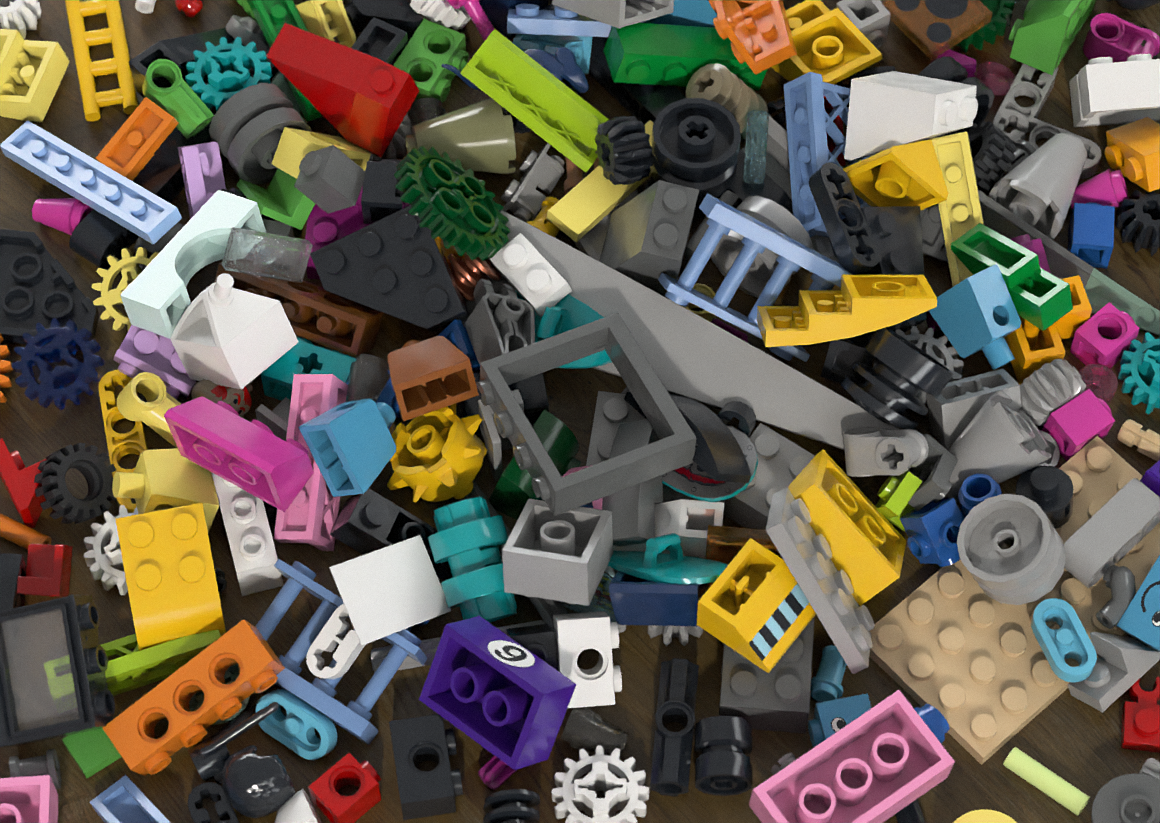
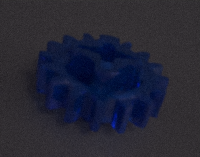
(54, 379)

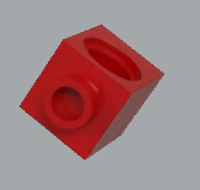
(346, 808)

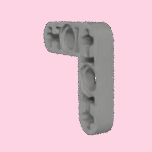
(1025, 118)

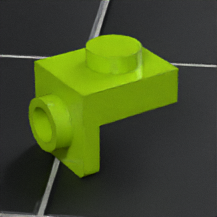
(895, 497)

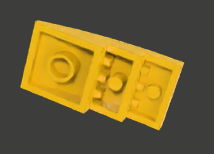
(858, 308)

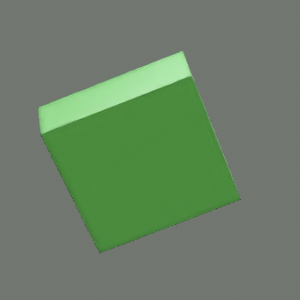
(91, 751)

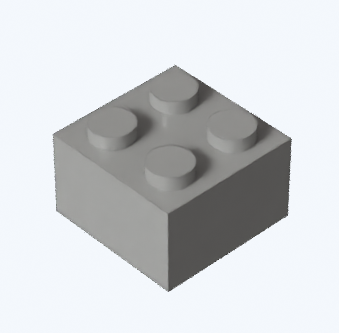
(777, 467)
(557, 554)

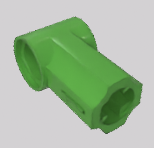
(178, 99)

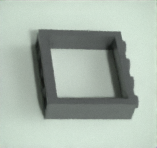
(566, 493)

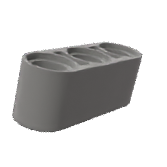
(1112, 532)

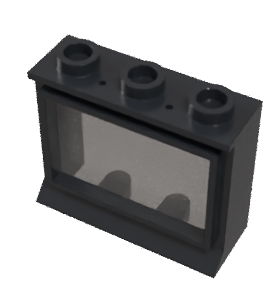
(52, 671)

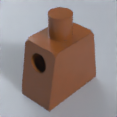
(430, 376)

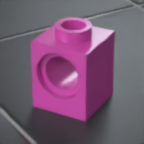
(1093, 348)
(1079, 423)

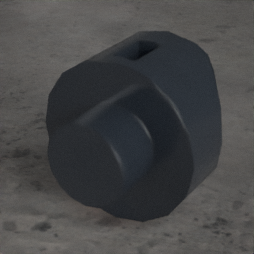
(1050, 490)

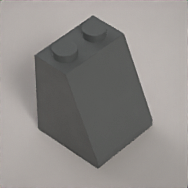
(651, 234)

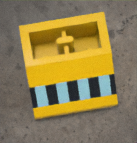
(755, 606)

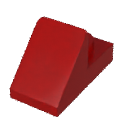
(21, 485)

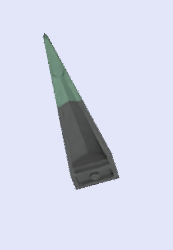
(1061, 262)

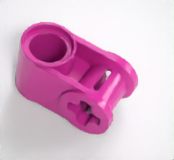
(1118, 39)

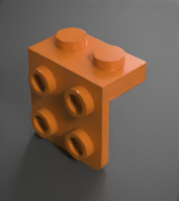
(756, 33)

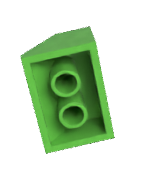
(1048, 31)

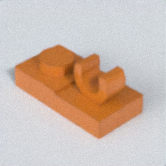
(137, 139)

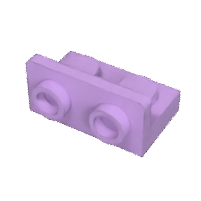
(201, 173)
(153, 353)

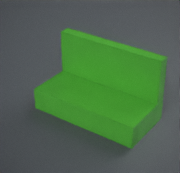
(280, 199)

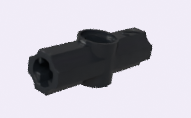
(674, 749)

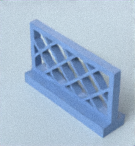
(807, 141)

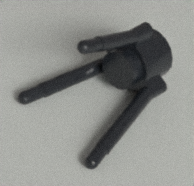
(212, 753)

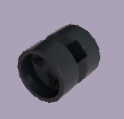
(723, 755)

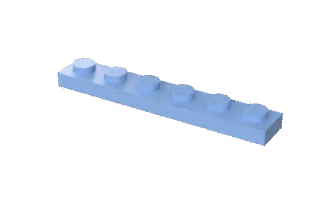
(91, 182)

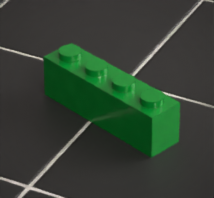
(670, 54)

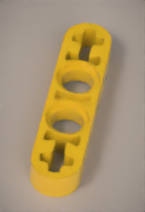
(124, 443)

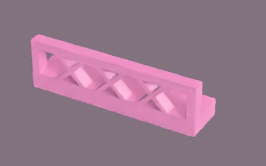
(314, 508)

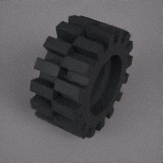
(990, 153)
(56, 491)

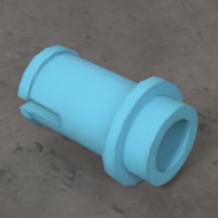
(827, 683)

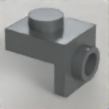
(934, 475)

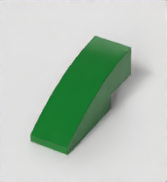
(1035, 292)

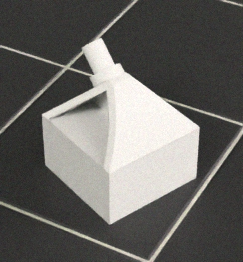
(231, 334)

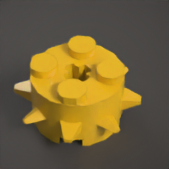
(437, 455)

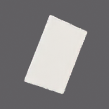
(390, 589)

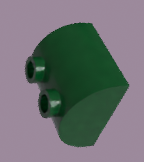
(516, 484)

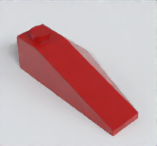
(347, 87)

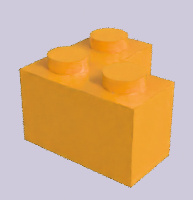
(1036, 347)

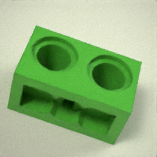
(427, 52)

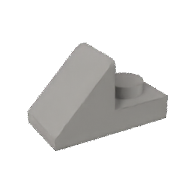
(1117, 668)

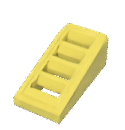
(320, 13)

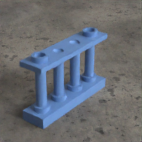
(756, 239)
(321, 691)

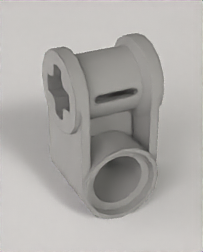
(883, 451)

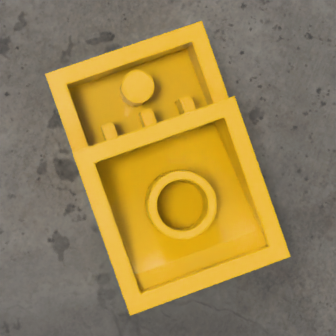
(825, 44)

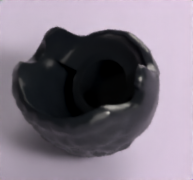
(256, 783)

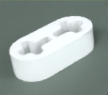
(327, 640)

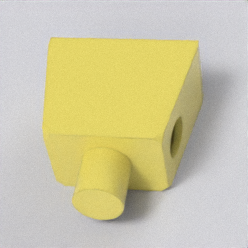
(167, 481)

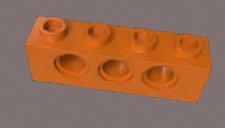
(134, 728)

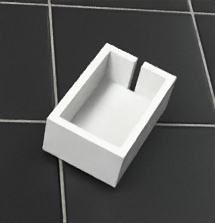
(1116, 91)

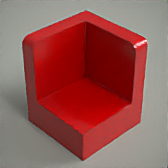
(46, 571)

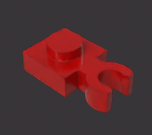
(1141, 719)

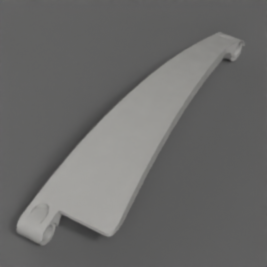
(696, 355)

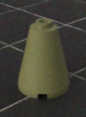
(473, 134)

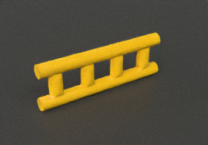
(88, 70)

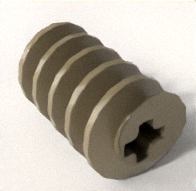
(724, 87)

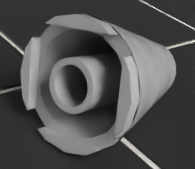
(1044, 184)
(996, 444)

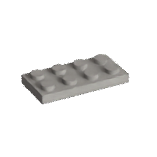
(818, 578)

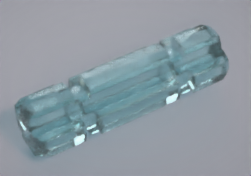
(756, 147)

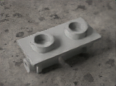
(539, 171)

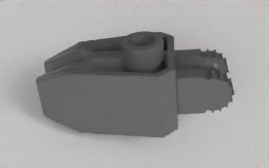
(499, 321)

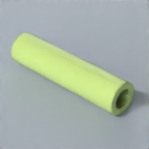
(1046, 781)

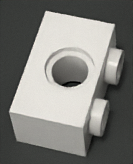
(582, 632)

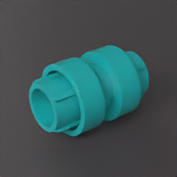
(470, 543)

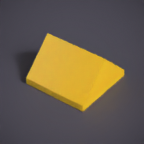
(900, 177)

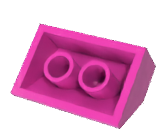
(240, 450)

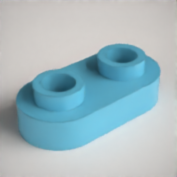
(1065, 642)
(299, 725)

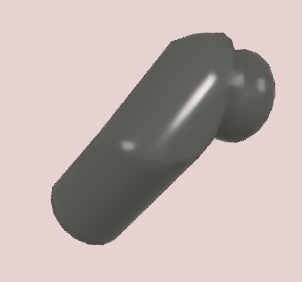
(1122, 590)

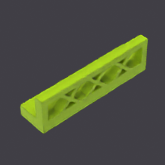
(536, 98)
(150, 664)

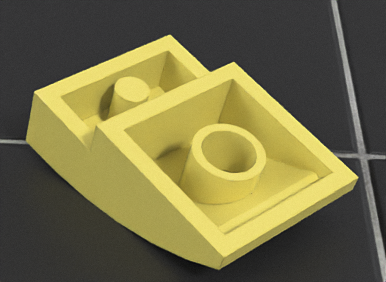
(28, 75)

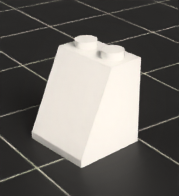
(904, 109)

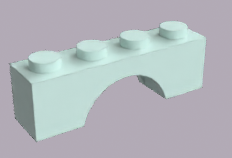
(159, 292)

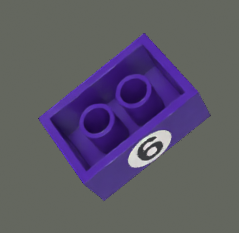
(497, 692)

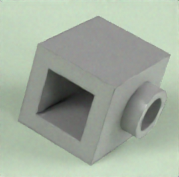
(869, 17)

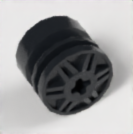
(896, 379)

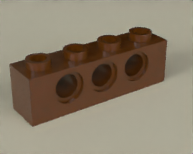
(316, 313)

